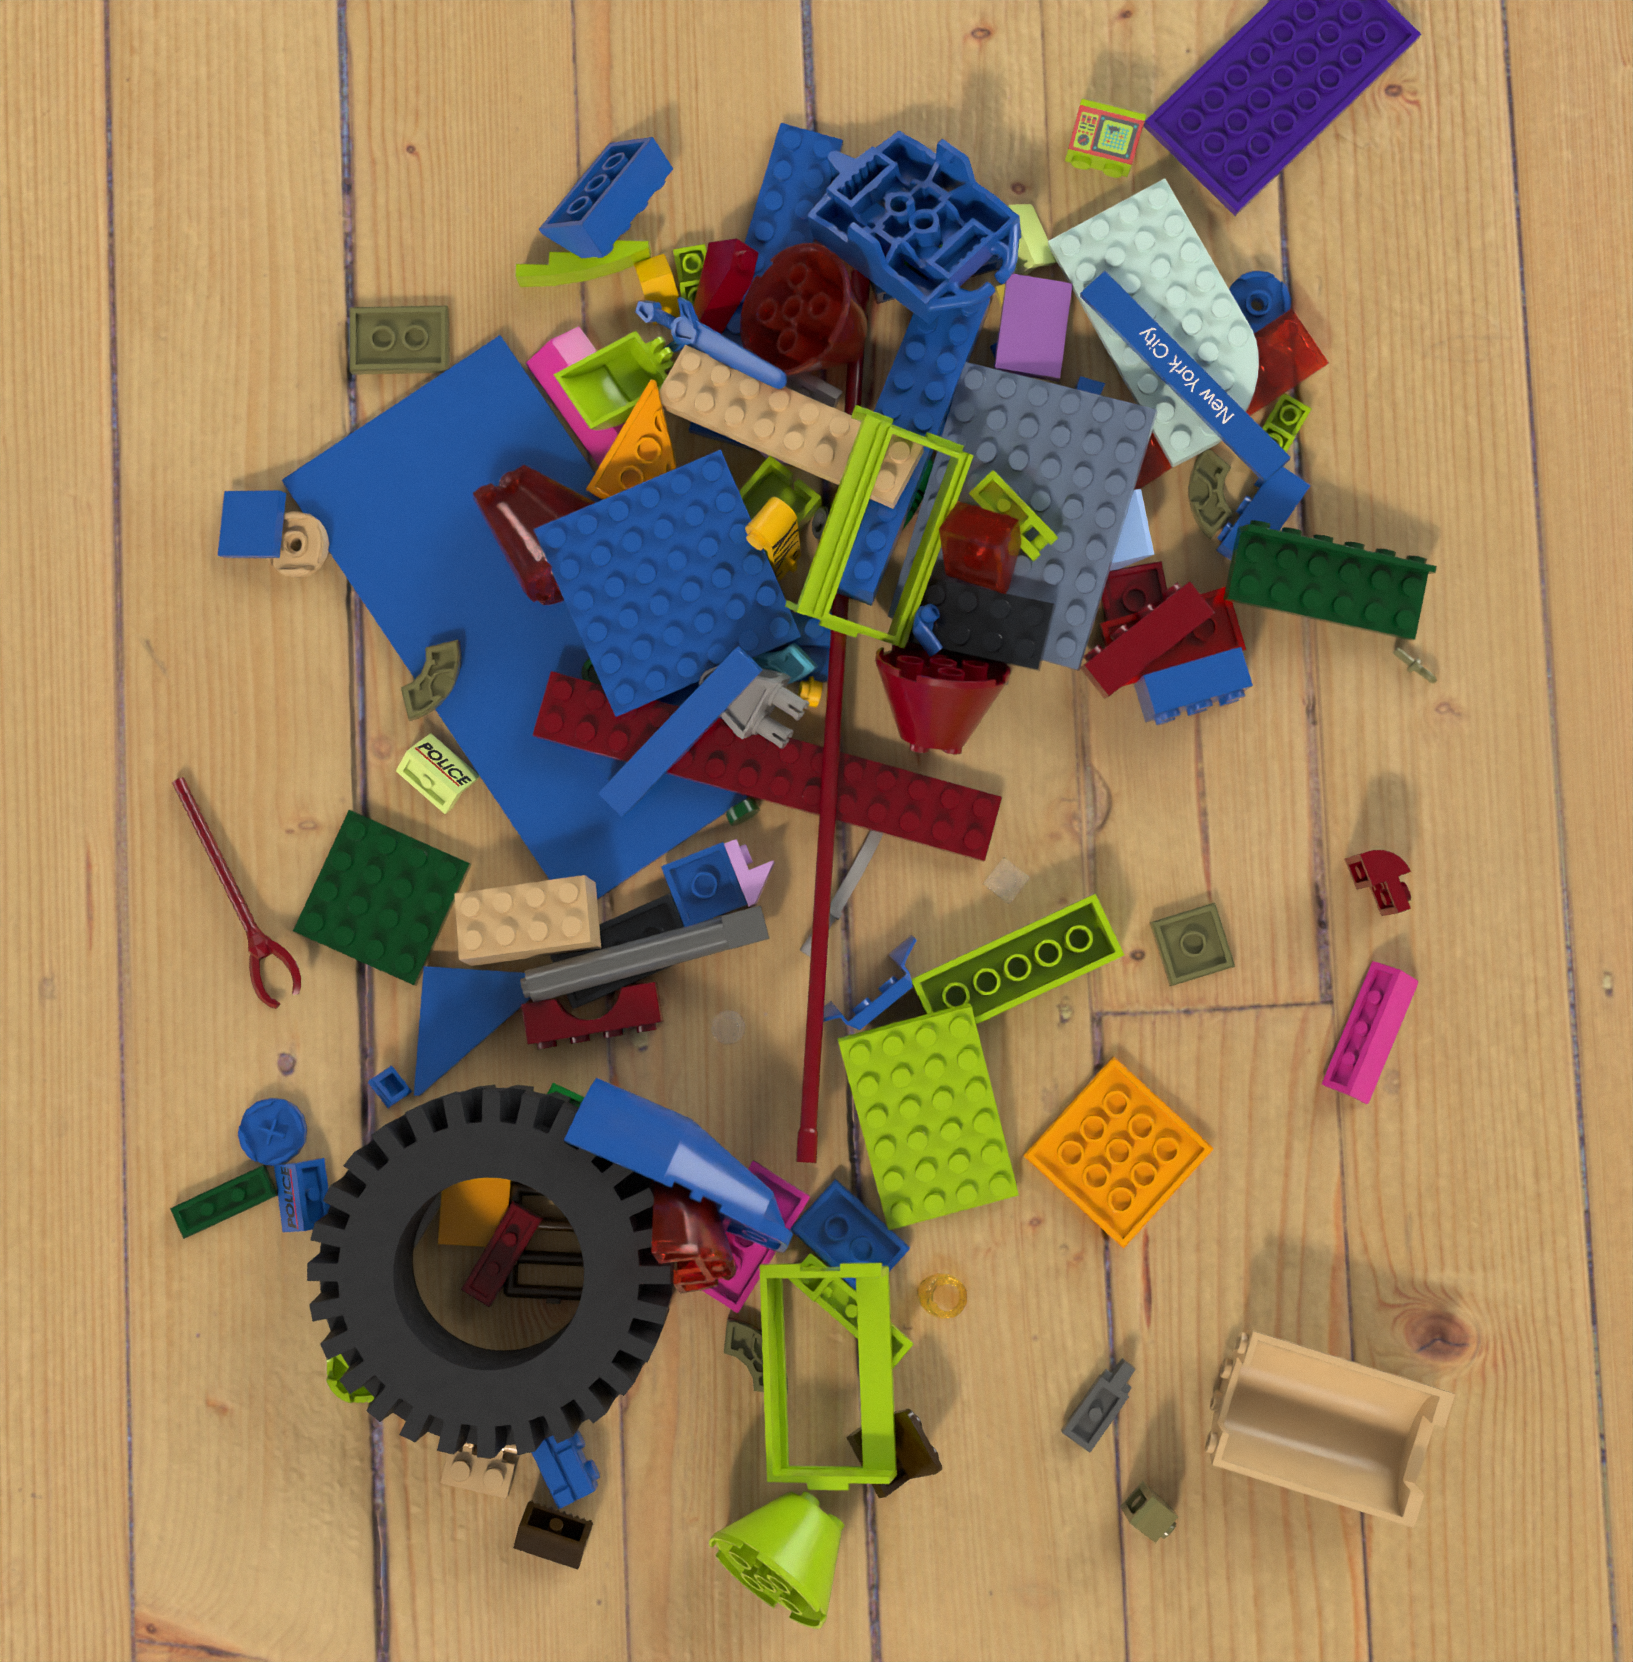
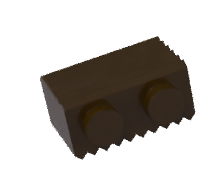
(553, 1535)

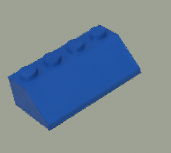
(608, 197)

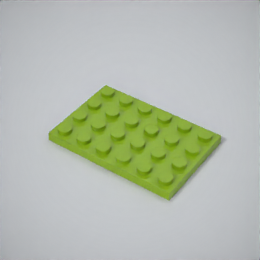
(928, 1116)

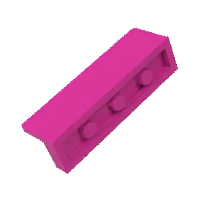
(1370, 1032)

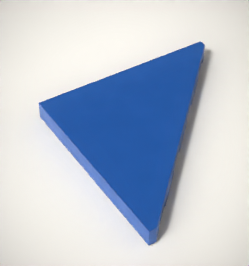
(459, 1014)

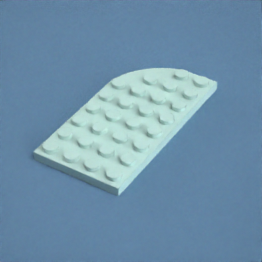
(1168, 272)

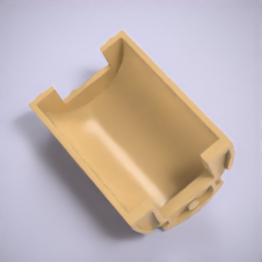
(1324, 1426)

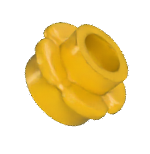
(810, 691)

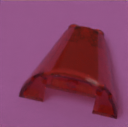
(512, 512)
(692, 1237)

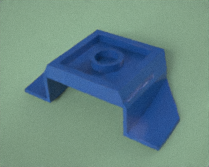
(890, 990)

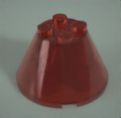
(804, 312)

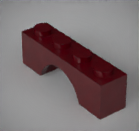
(549, 1020)

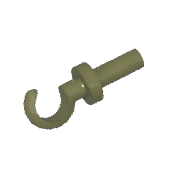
(1414, 665)

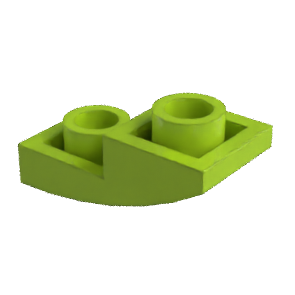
(689, 267)
(1286, 420)

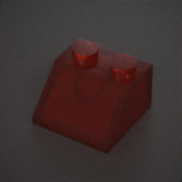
(980, 546)

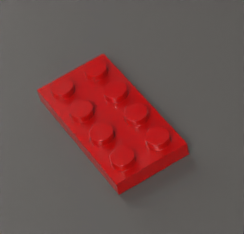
(1213, 636)

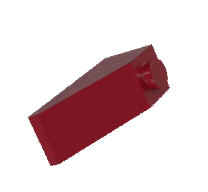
(724, 281)

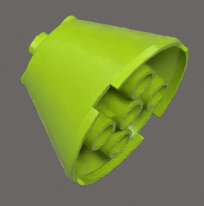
(785, 1555)

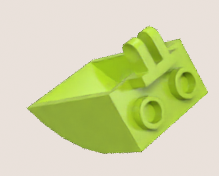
(613, 379)

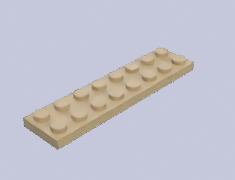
(779, 422)

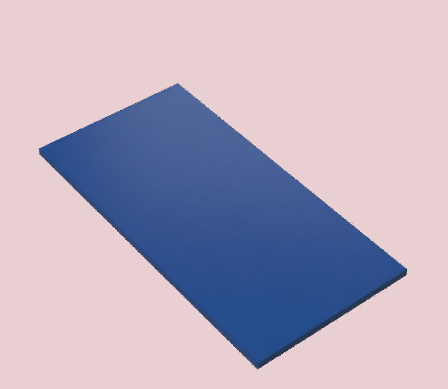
(433, 574)

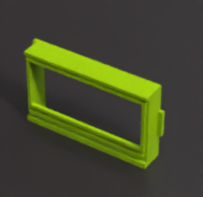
(846, 518)
(874, 1372)

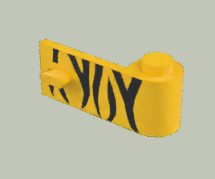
(776, 532)

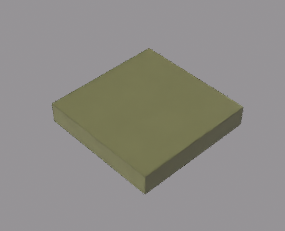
(1192, 944)

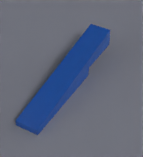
(680, 731)

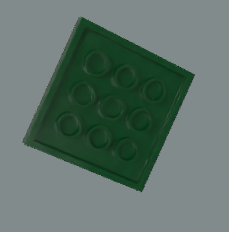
(382, 897)

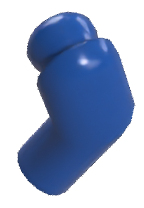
(923, 627)

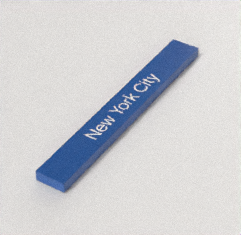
(1185, 376)

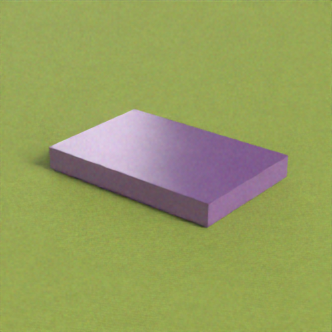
(1033, 327)

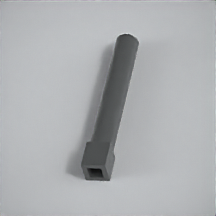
(645, 954)

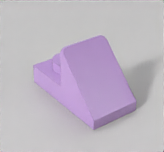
(751, 880)

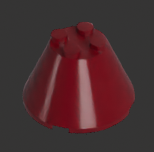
(939, 696)

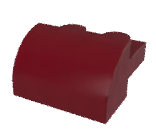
(1381, 873)

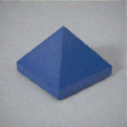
(389, 1086)

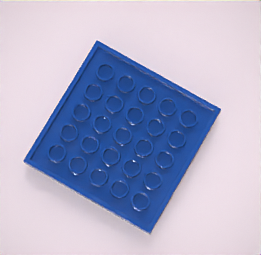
(666, 582)

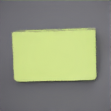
(1033, 244)

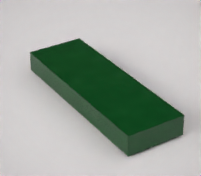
(224, 1201)

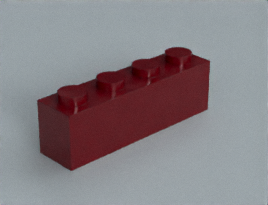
(1147, 639)

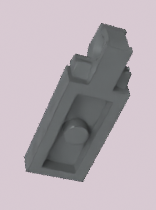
(1099, 1406)

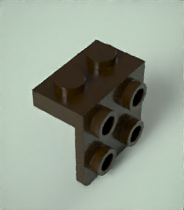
(913, 1452)

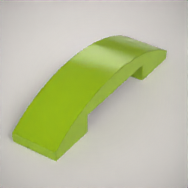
(841, 1303)

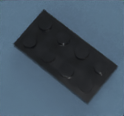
(989, 623)
(636, 924)

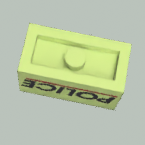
(436, 772)

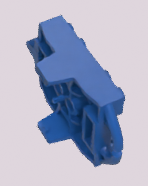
(905, 204)

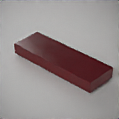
(502, 1253)

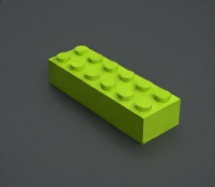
(1022, 962)

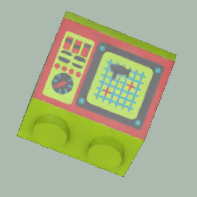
(1104, 138)

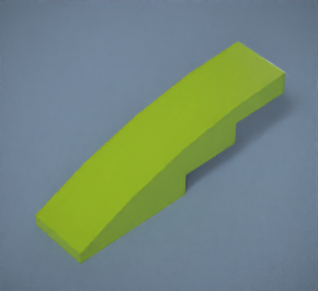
(570, 268)

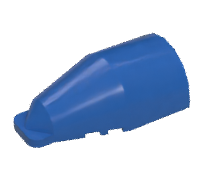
(678, 1151)

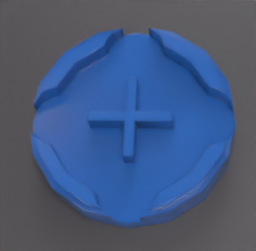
(272, 1131)

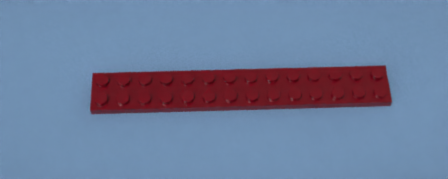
(868, 791)

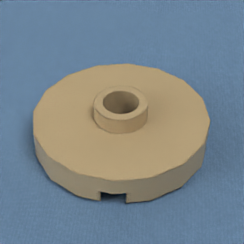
(314, 547)

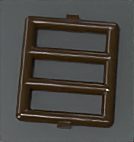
(552, 1294)

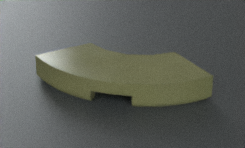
(1207, 493)
(434, 681)
(745, 1343)

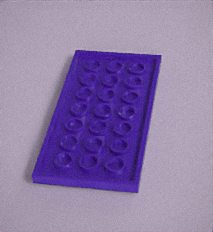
(1277, 90)

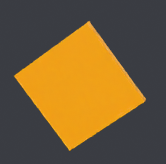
(1118, 1152)

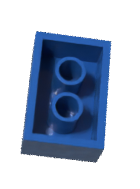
(1193, 686)

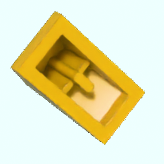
(658, 283)

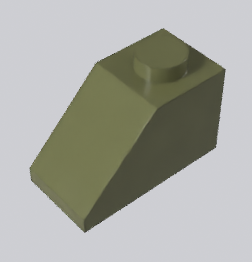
(1149, 1513)

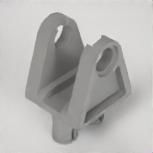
(753, 708)

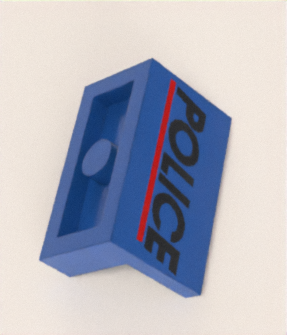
(301, 1194)

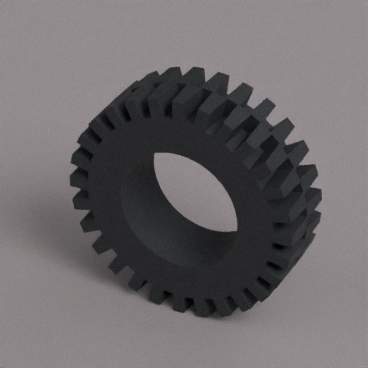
(397, 1343)

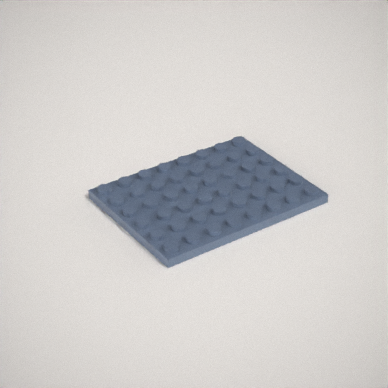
(1071, 463)

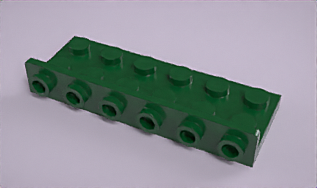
(1327, 580)

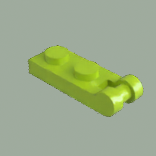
(998, 497)

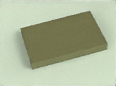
(399, 340)

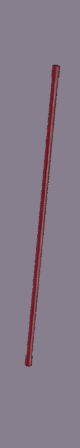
(807, 1134)

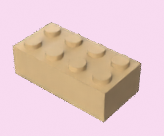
(527, 920)

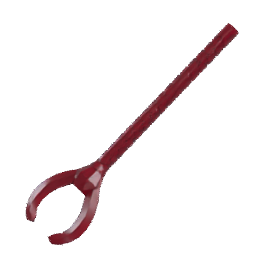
(259, 944)

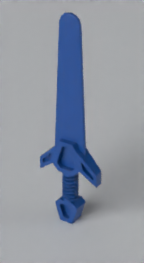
(691, 332)

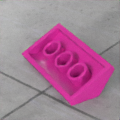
(554, 357)

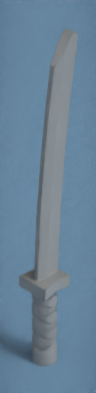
(849, 883)

